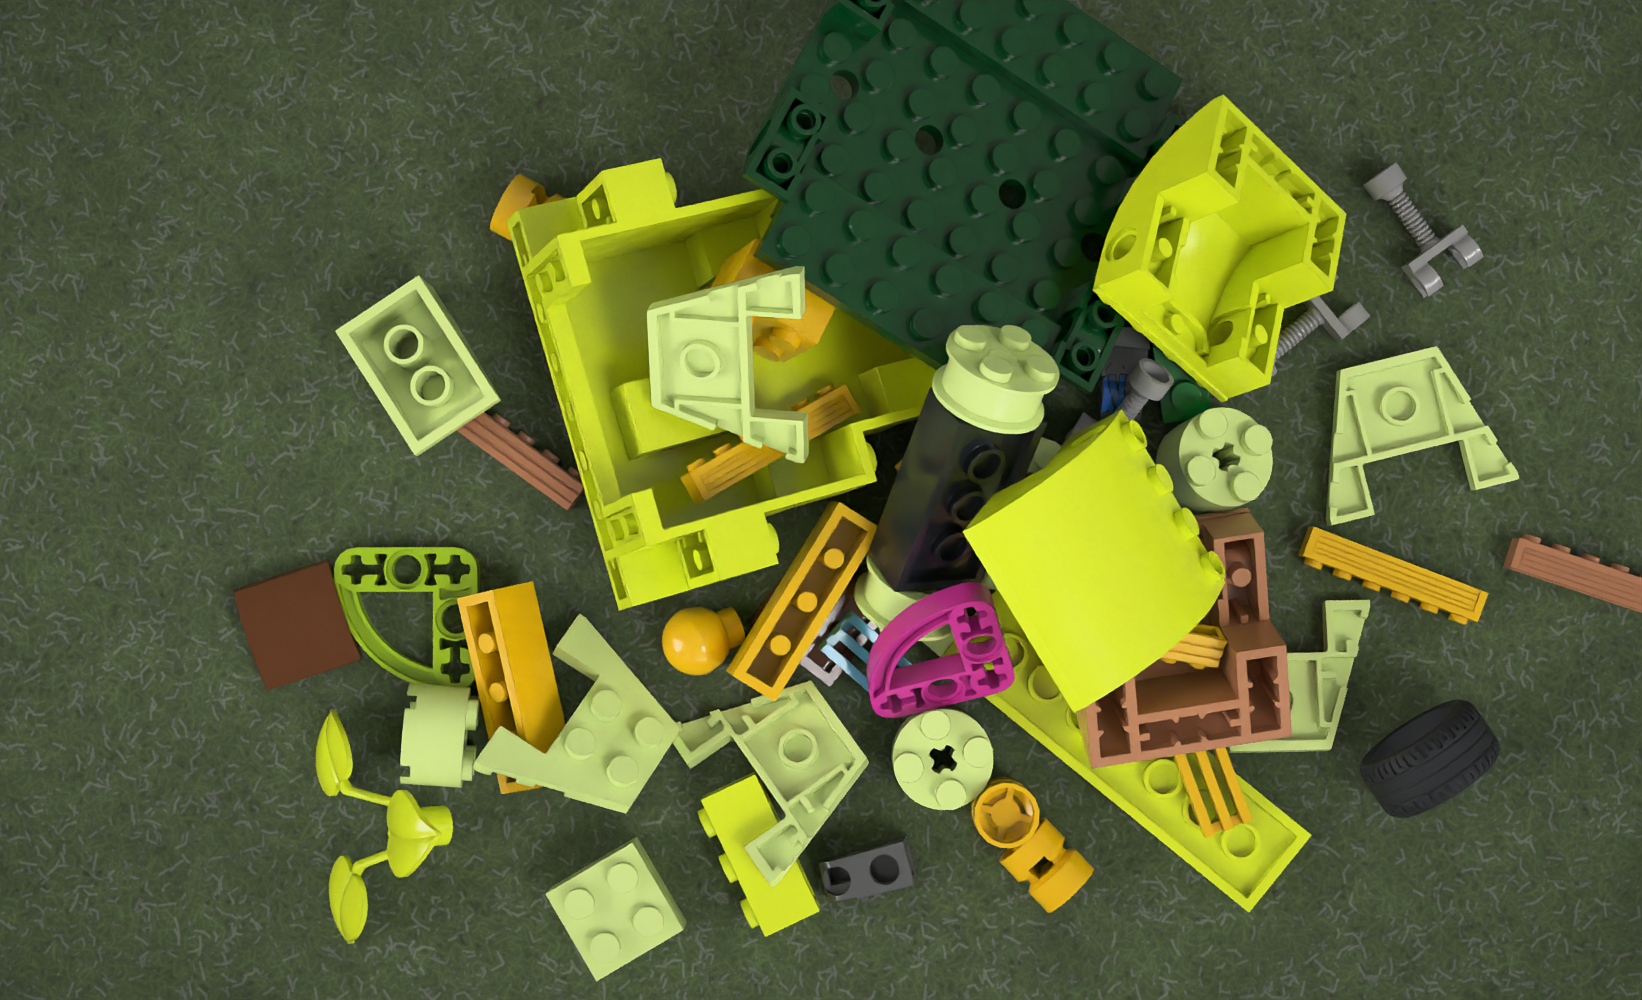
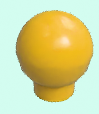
(700, 639)

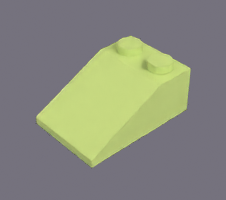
(419, 364)

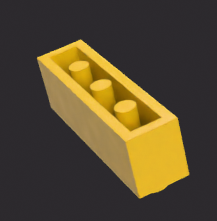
(803, 600)
(512, 668)

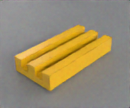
(1225, 820)

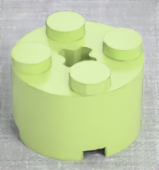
(1217, 460)
(437, 735)
(948, 786)

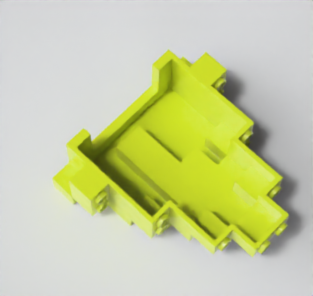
(590, 278)

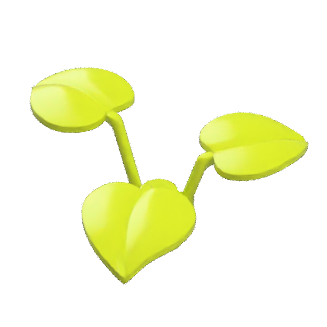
(410, 830)

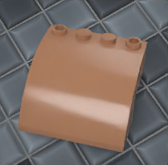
(1193, 709)

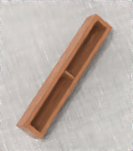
(525, 460)
(1575, 573)

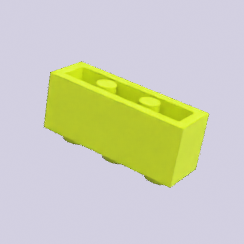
(739, 816)

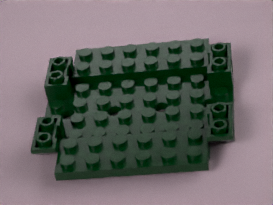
(921, 238)

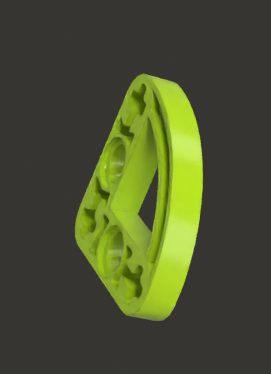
(444, 595)

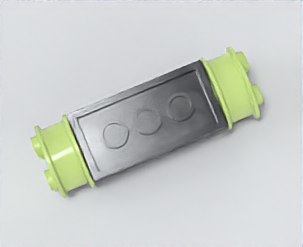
(966, 446)

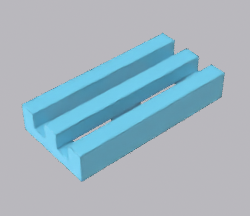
(839, 633)

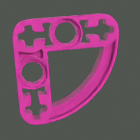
(894, 690)

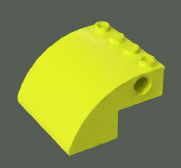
(1217, 249)
(1098, 560)

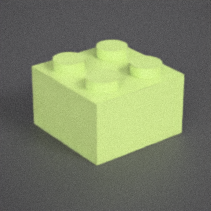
(616, 908)

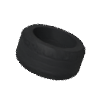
(1430, 759)

